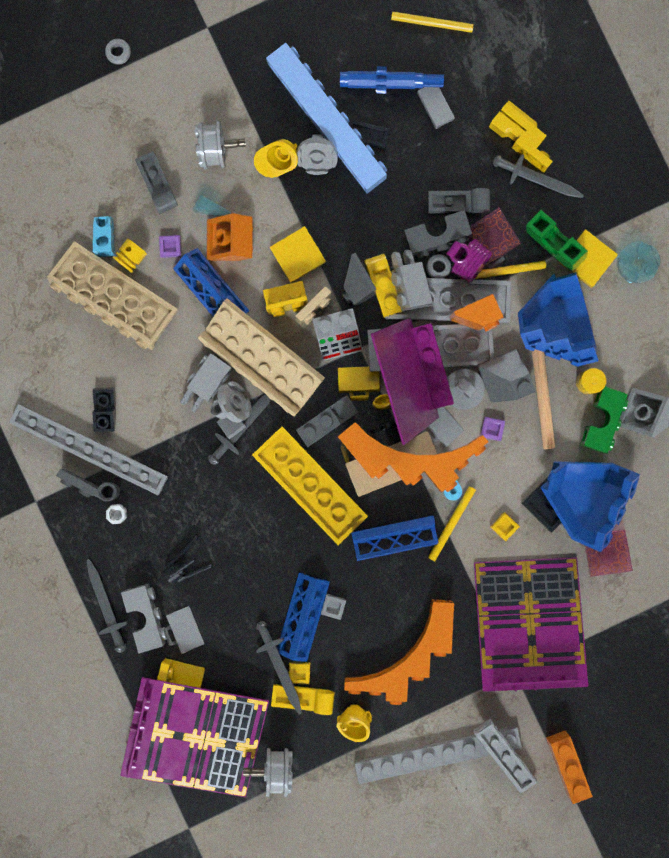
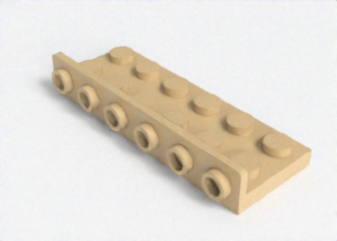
(111, 296)
(261, 358)

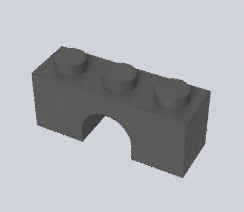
(422, 242)

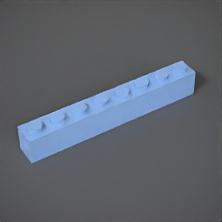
(326, 117)

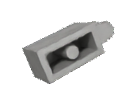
(409, 282)
(206, 381)

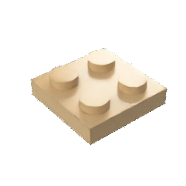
(320, 301)

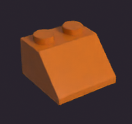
(229, 238)
(479, 315)

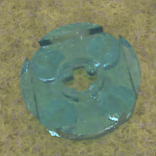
(648, 268)

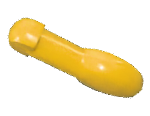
(382, 402)

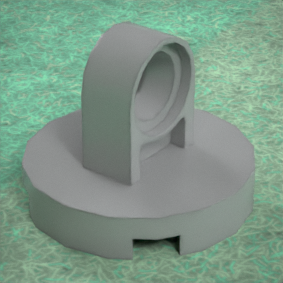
(317, 155)
(466, 388)
(232, 403)

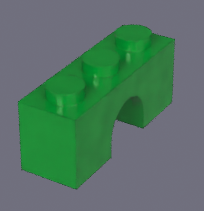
(546, 233)
(612, 404)

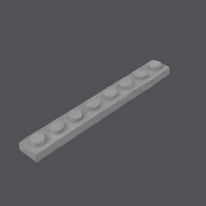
(88, 449)
(428, 757)

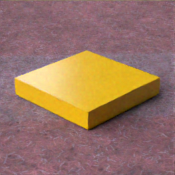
(297, 254)
(597, 261)

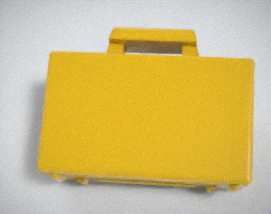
(358, 380)

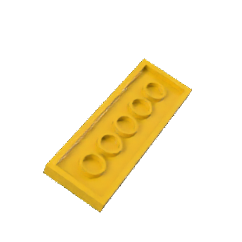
(310, 485)

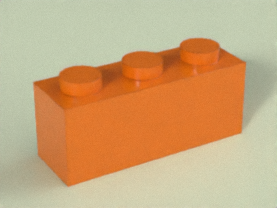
(569, 767)

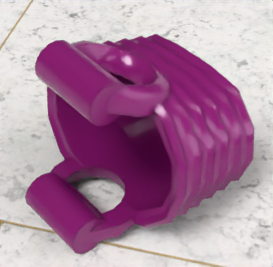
(473, 263)

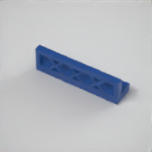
(212, 282)
(393, 530)
(306, 619)

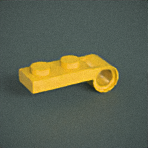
(380, 275)
(310, 699)

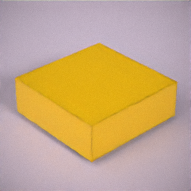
(504, 526)
(299, 672)

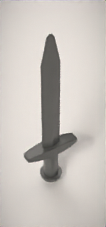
(518, 169)
(228, 443)
(105, 606)
(278, 664)

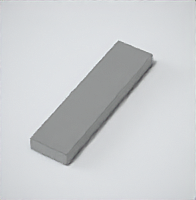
(505, 755)

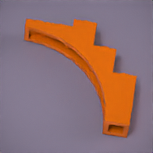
(409, 467)
(416, 663)

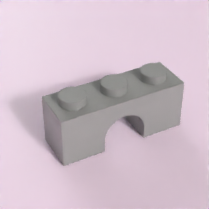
(142, 599)

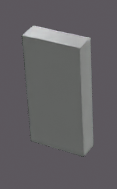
(436, 106)

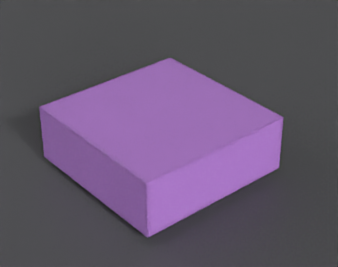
(170, 246)
(492, 428)

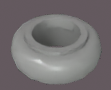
(114, 44)
(439, 275)

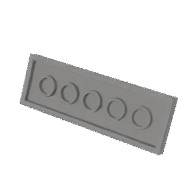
(455, 294)
(456, 344)

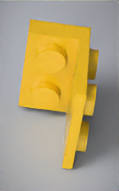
(285, 298)
(181, 673)

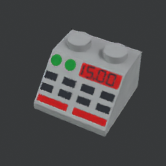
(337, 334)

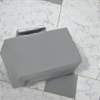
(445, 427)
(184, 630)

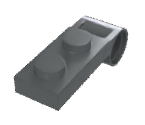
(156, 182)
(455, 201)
(327, 421)
(87, 488)

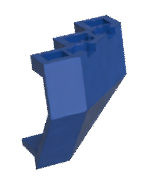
(559, 322)
(590, 499)

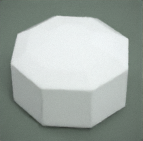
(116, 514)

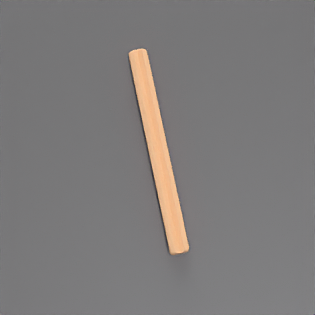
(543, 399)

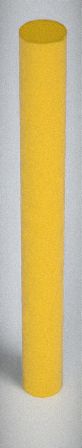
(434, 22)
(511, 269)
(452, 523)

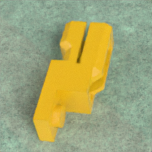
(523, 130)

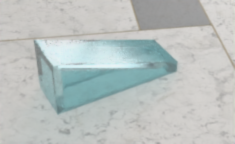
(209, 207)

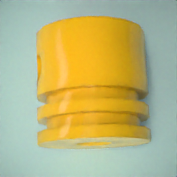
(130, 255)
(591, 381)

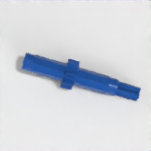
(389, 80)

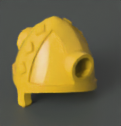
(354, 723)

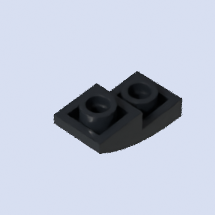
(104, 410)

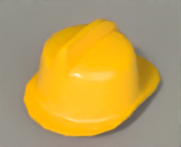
(276, 158)

